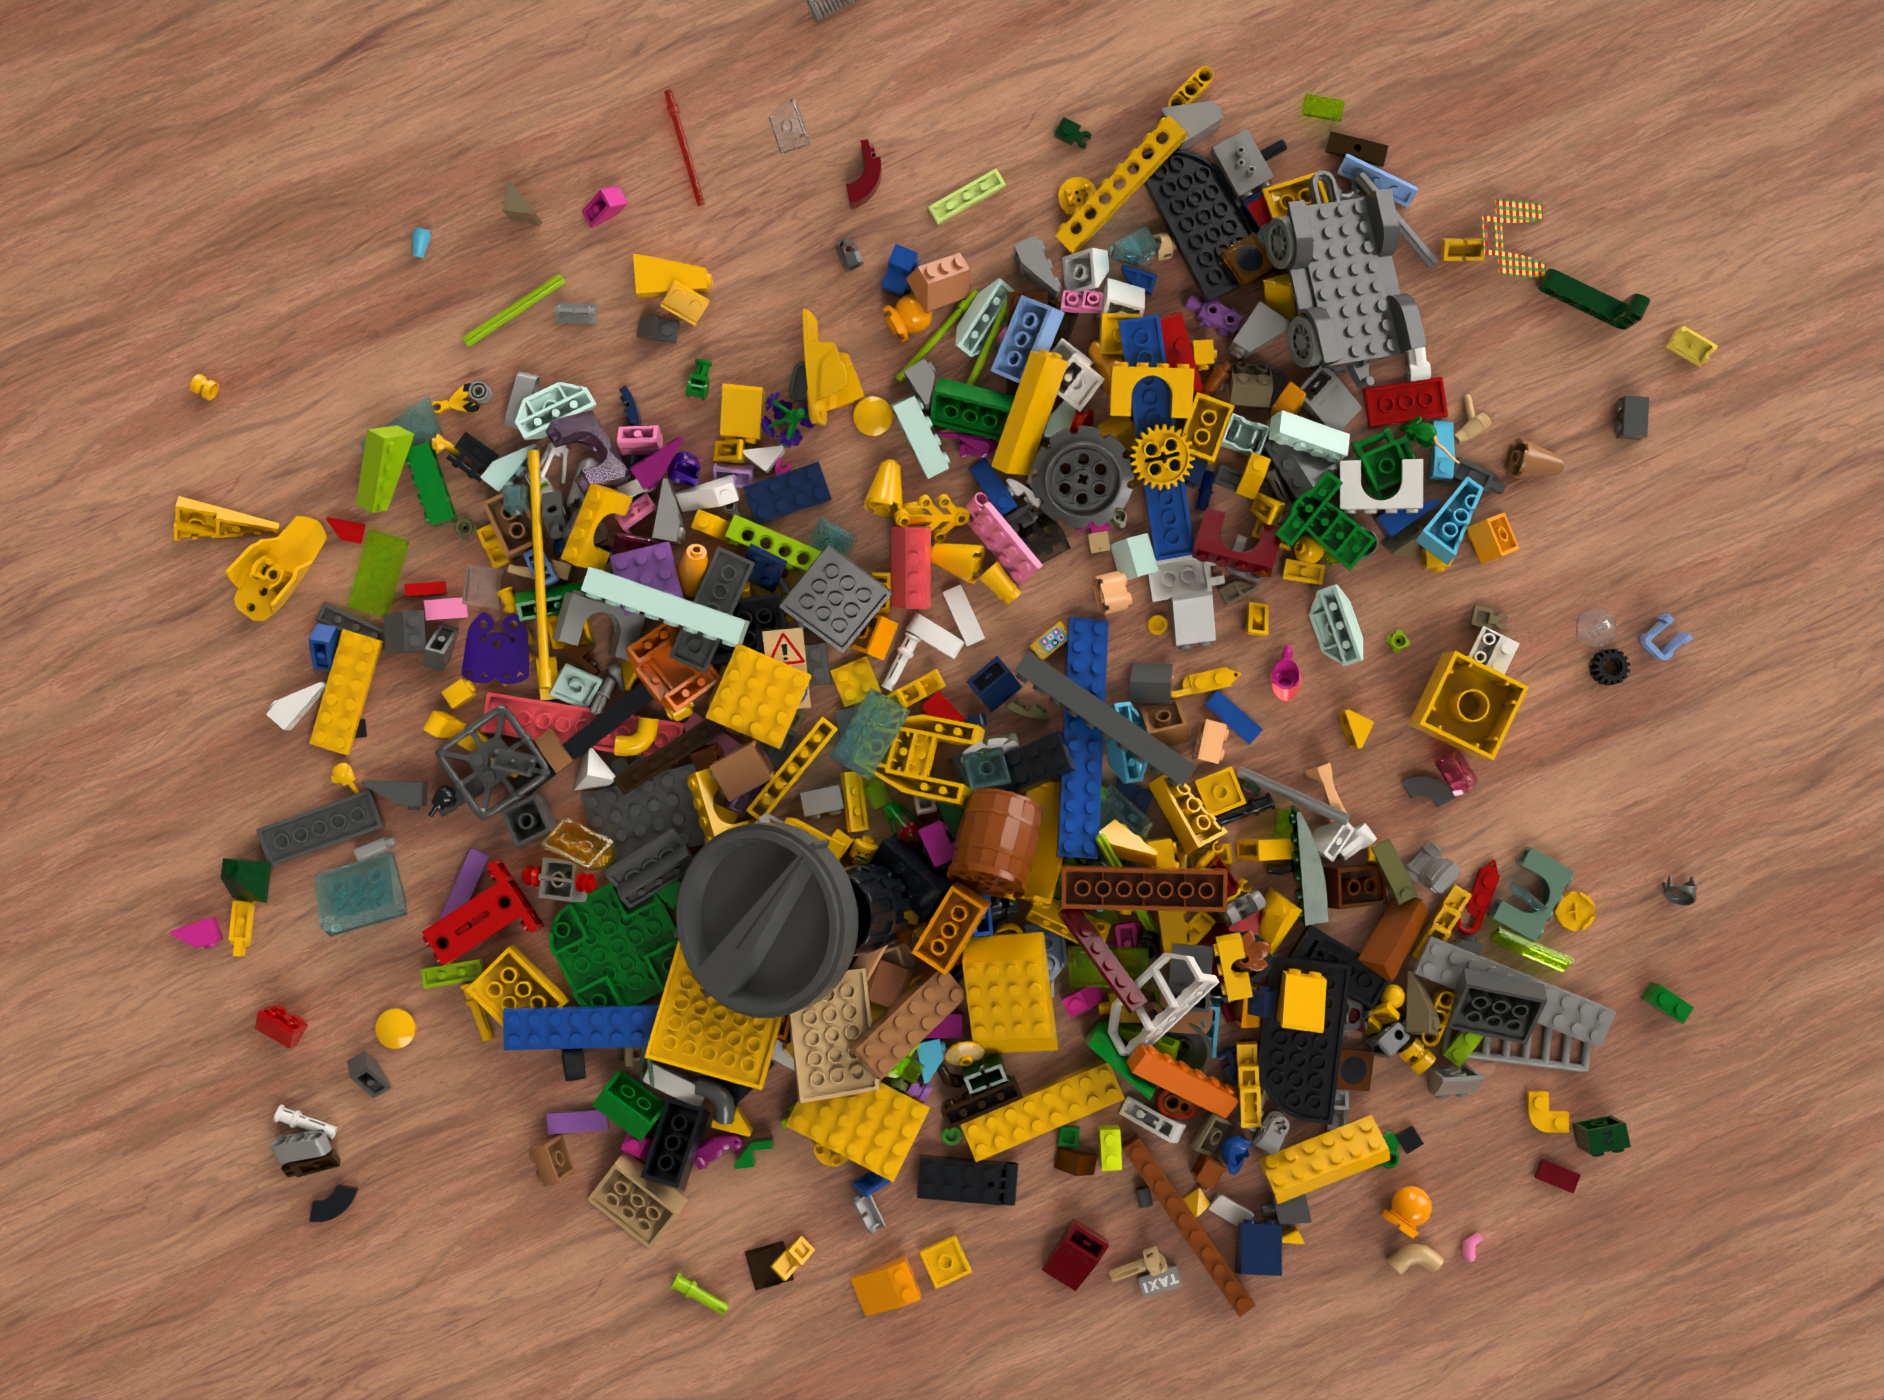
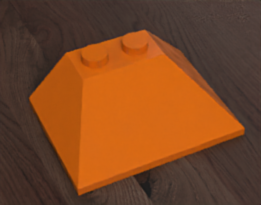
(667, 679)

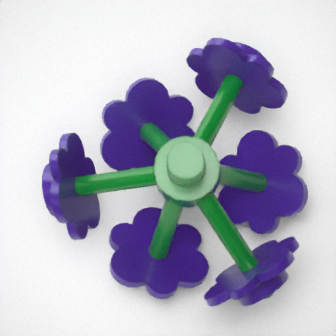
(785, 413)

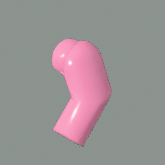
(1468, 1246)

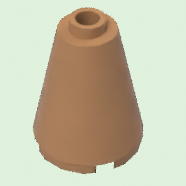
(1531, 460)

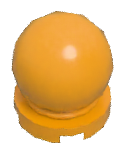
(907, 317)
(1409, 1209)

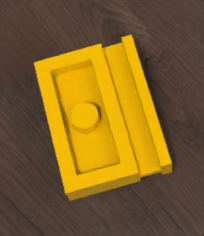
(684, 302)

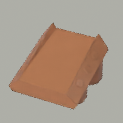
(888, 983)

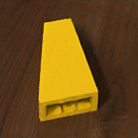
(656, 276)

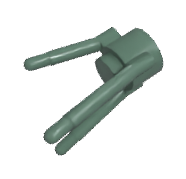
(650, 1069)

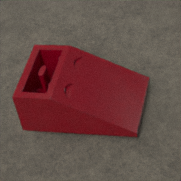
(1075, 1255)

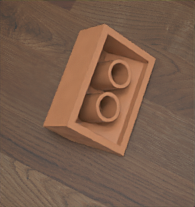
(940, 282)

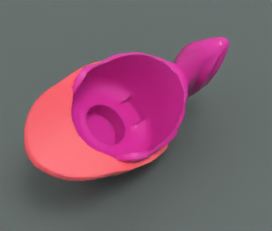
(1285, 676)

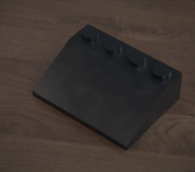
(763, 616)

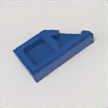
(1139, 278)
(869, 1183)

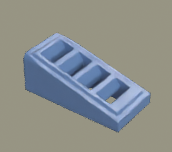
(548, 581)

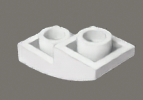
(1017, 489)

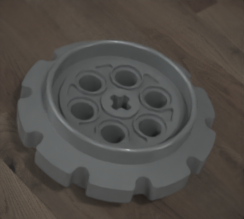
(1066, 448)

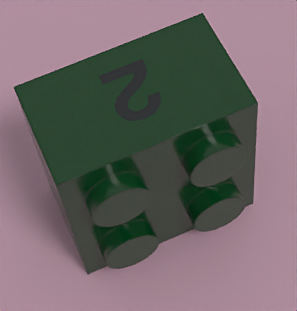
(1601, 1135)

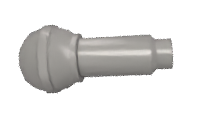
(616, 671)

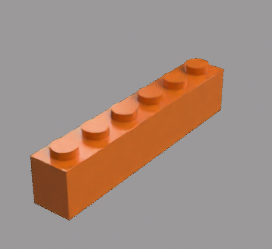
(1182, 1080)

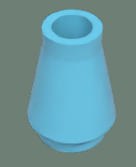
(420, 241)

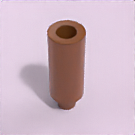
(1216, 379)

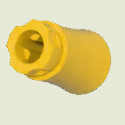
(1000, 583)

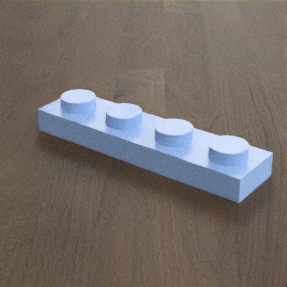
(1401, 190)

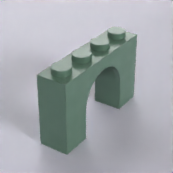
(1554, 880)

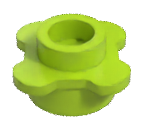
(1404, 642)

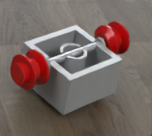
(560, 880)

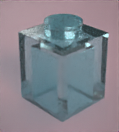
(515, 499)

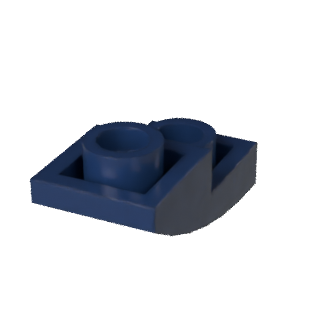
(633, 412)

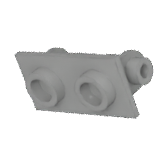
(576, 313)
(872, 1218)

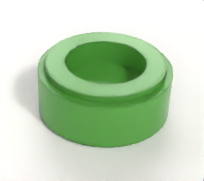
(951, 1136)

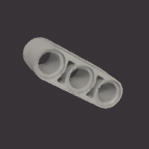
(524, 386)
(300, 1146)

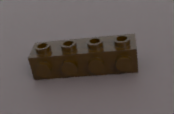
(980, 1103)

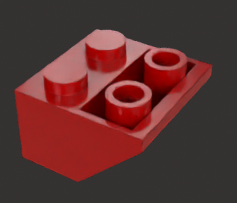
(280, 1025)

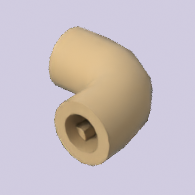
(1415, 1254)

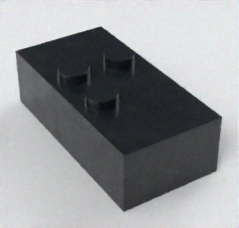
(922, 881)
(675, 1144)

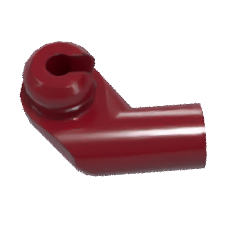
(1226, 1009)

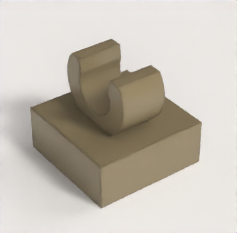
(625, 1055)

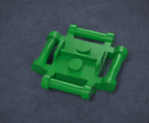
(1382, 465)

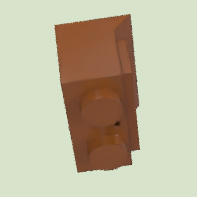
(1207, 1171)

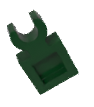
(1069, 132)

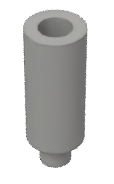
(374, 848)

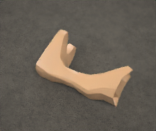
(1324, 776)

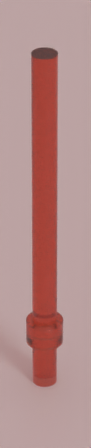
(673, 111)

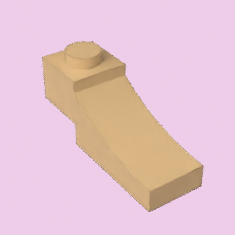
(562, 568)

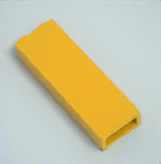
(1029, 412)

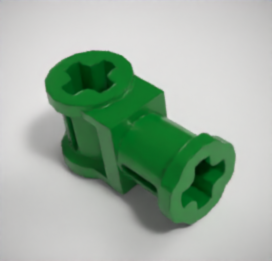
(699, 381)

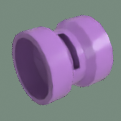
(919, 1091)

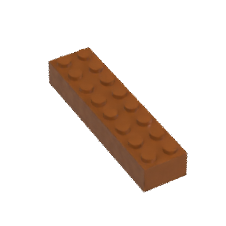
(1143, 888)

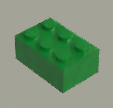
(629, 1105)

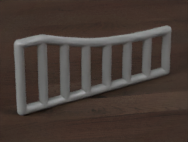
(1544, 1062)

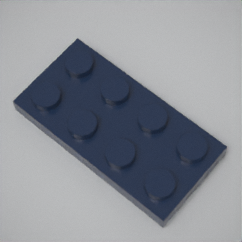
(787, 493)

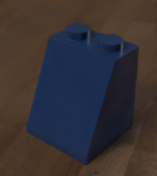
(1259, 1248)

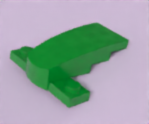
(1326, 524)

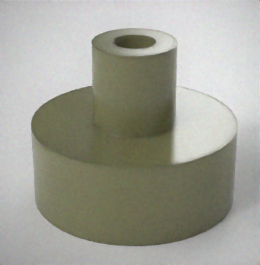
(899, 1085)

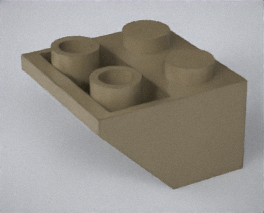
(1250, 384)

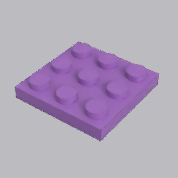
(649, 566)

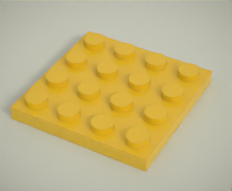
(758, 696)

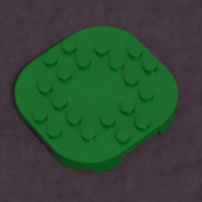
(614, 951)

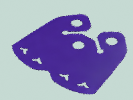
(496, 662)

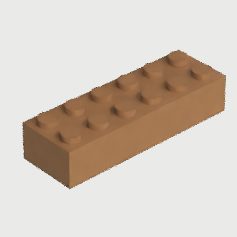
(907, 1022)

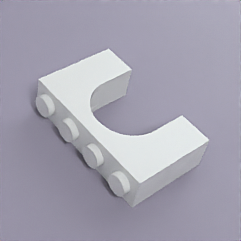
(1408, 497)

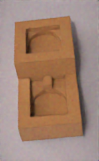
(553, 751)

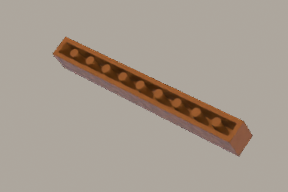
(1188, 1225)

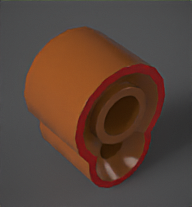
(1173, 1105)

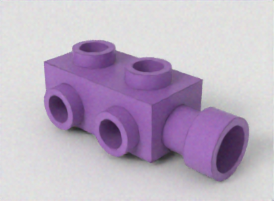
(1218, 319)

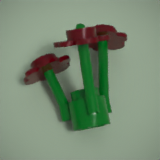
(894, 812)

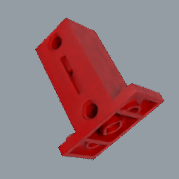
(481, 917)

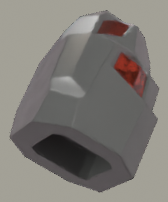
(849, 254)

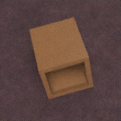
(742, 770)

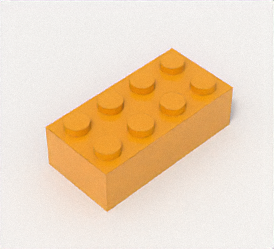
(951, 927)

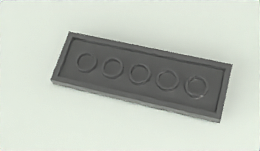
(720, 591)
(320, 828)

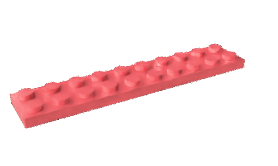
(567, 720)

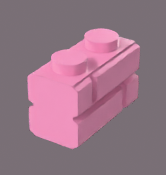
(639, 439)

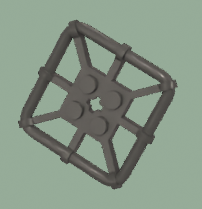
(480, 758)

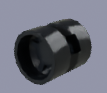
(1004, 908)

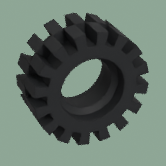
(1621, 663)

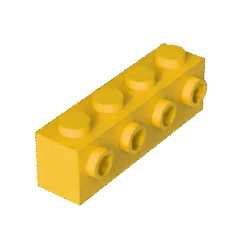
(1048, 918)

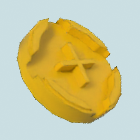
(1575, 911)

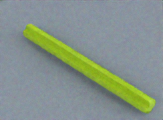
(513, 310)
(1113, 860)

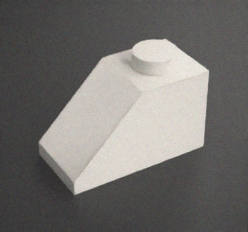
(1331, 839)

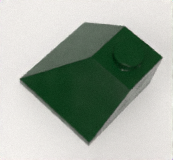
(246, 878)

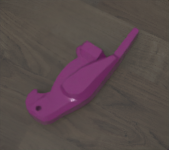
(973, 444)
(716, 1146)

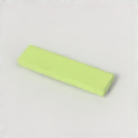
(966, 196)

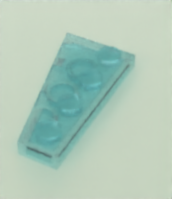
(418, 420)

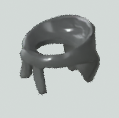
(1684, 899)
(1362, 1017)

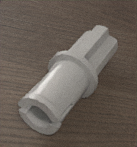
(602, 696)

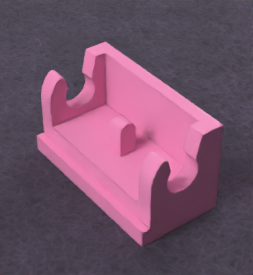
(637, 511)

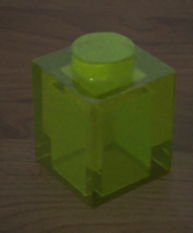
(877, 794)
(1282, 823)

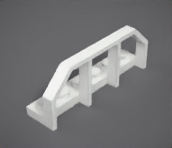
(1172, 1014)

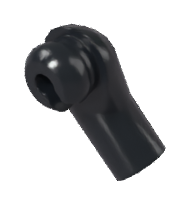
(1281, 869)

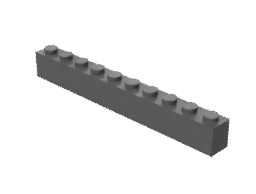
(1105, 719)

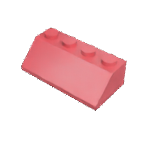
(911, 567)

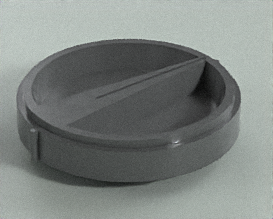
(767, 919)

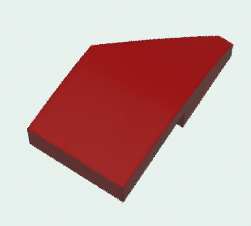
(347, 530)

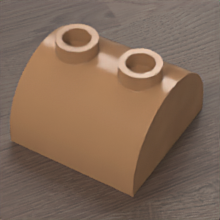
(552, 1160)

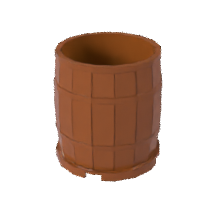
(996, 842)

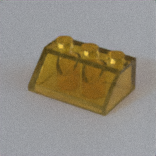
(580, 845)

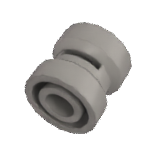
(484, 395)

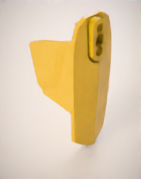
(829, 374)
(275, 566)

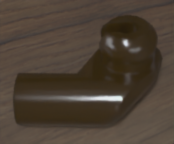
(949, 1079)

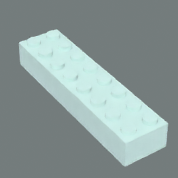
(663, 605)

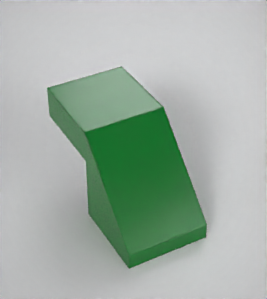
(747, 1158)

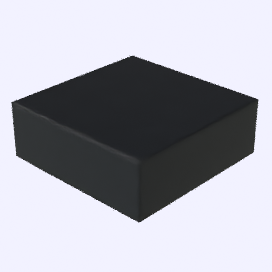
(1409, 1139)

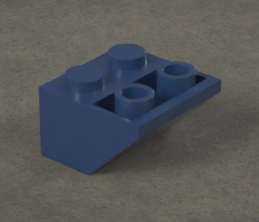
(994, 684)

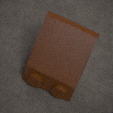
(1354, 886)

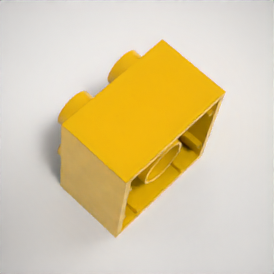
(1468, 705)

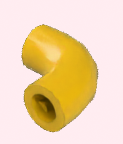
(640, 740)

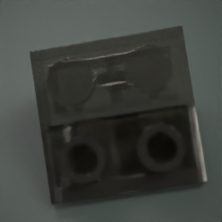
(1044, 538)

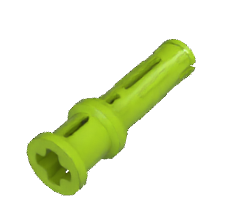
(691, 1290)

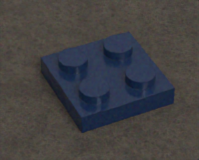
(767, 568)

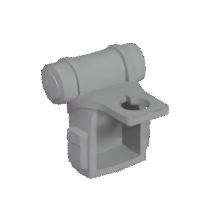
(1432, 869)

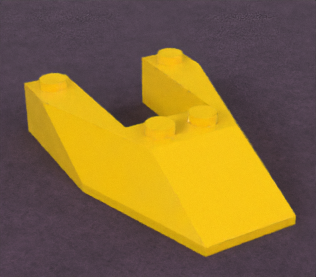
(912, 754)

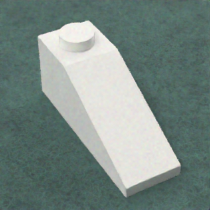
(708, 495)
(290, 709)
(1152, 1120)

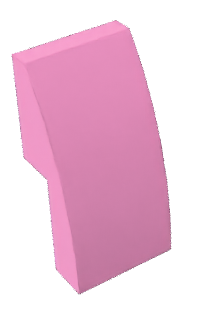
(1084, 302)
(445, 609)

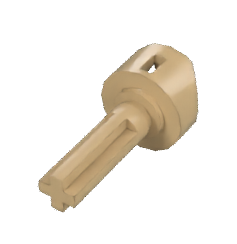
(1165, 246)
(1150, 1262)

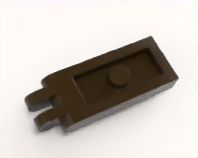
(312, 1165)

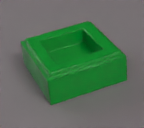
(1068, 1136)

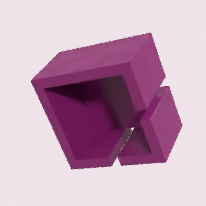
(937, 843)

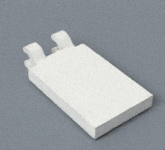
(1182, 577)

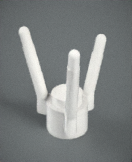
(552, 451)

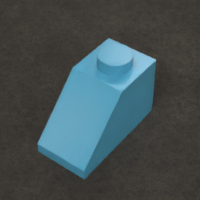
(931, 1055)

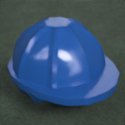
(1234, 1152)

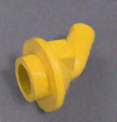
(440, 444)

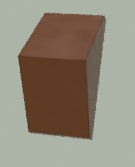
(1075, 1162)

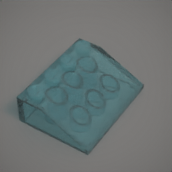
(360, 895)

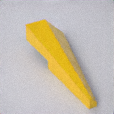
(201, 519)

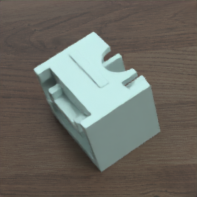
(1244, 435)

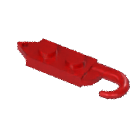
(1482, 894)

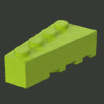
(381, 466)

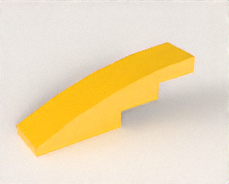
(918, 689)
(1444, 917)
(1248, 1084)

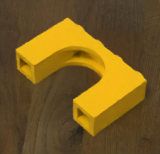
(1179, 380)
(596, 505)
(703, 792)

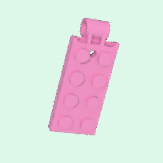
(1001, 539)

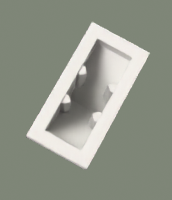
(765, 457)

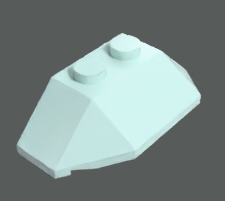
(980, 318)
(550, 404)
(1336, 626)

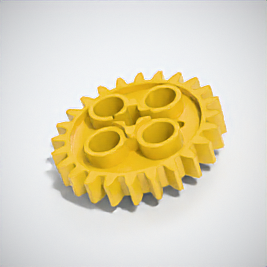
(1158, 439)

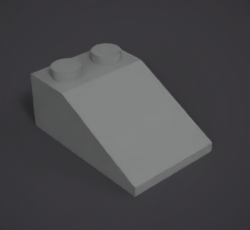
(669, 520)
(1453, 1080)

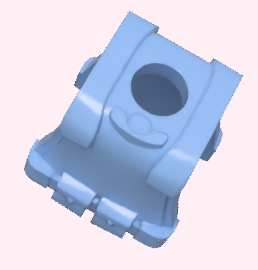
(1667, 652)

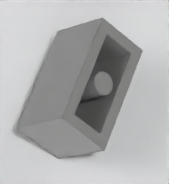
(822, 801)

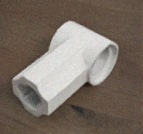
(1417, 365)
(1360, 839)

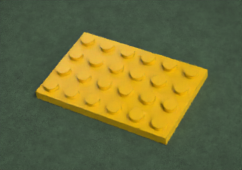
(864, 1127)

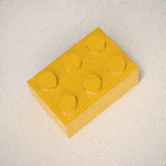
(1207, 426)

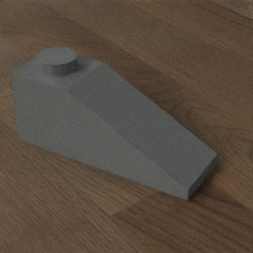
(401, 792)

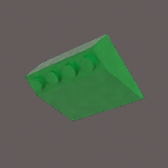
(1100, 1041)

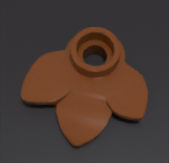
(1255, 953)

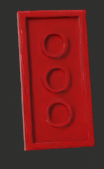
(1405, 401)

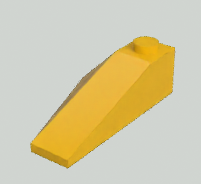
(1276, 919)

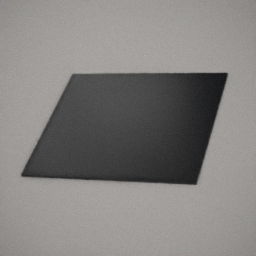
(361, 731)

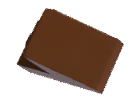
(579, 655)

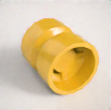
(1418, 1057)

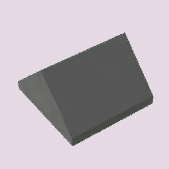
(1151, 683)

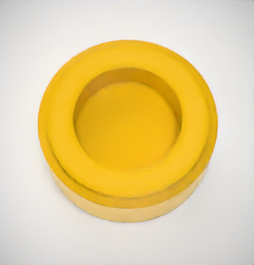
(1157, 625)

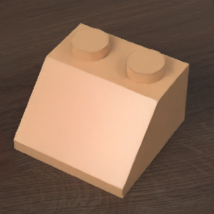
(1210, 741)

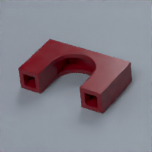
(1211, 549)

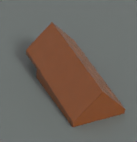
(1393, 937)

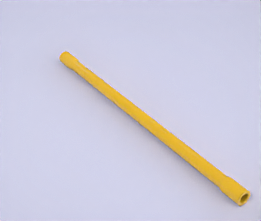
(544, 671)

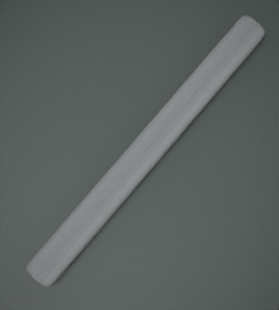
(1405, 230)
(1293, 795)

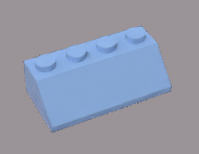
(1029, 330)

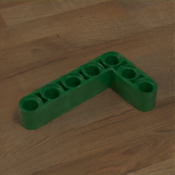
(1594, 302)

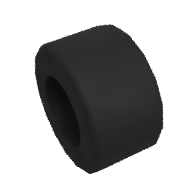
(573, 1064)

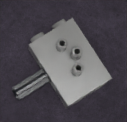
(1245, 164)

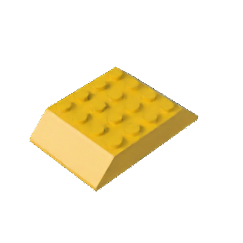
(1009, 993)

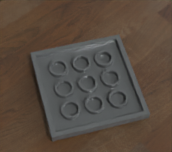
(835, 598)

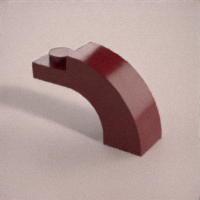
(867, 185)

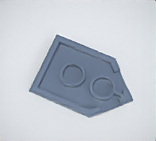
(1055, 949)

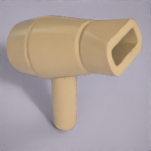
(1476, 423)

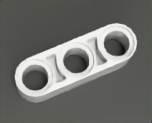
(935, 635)

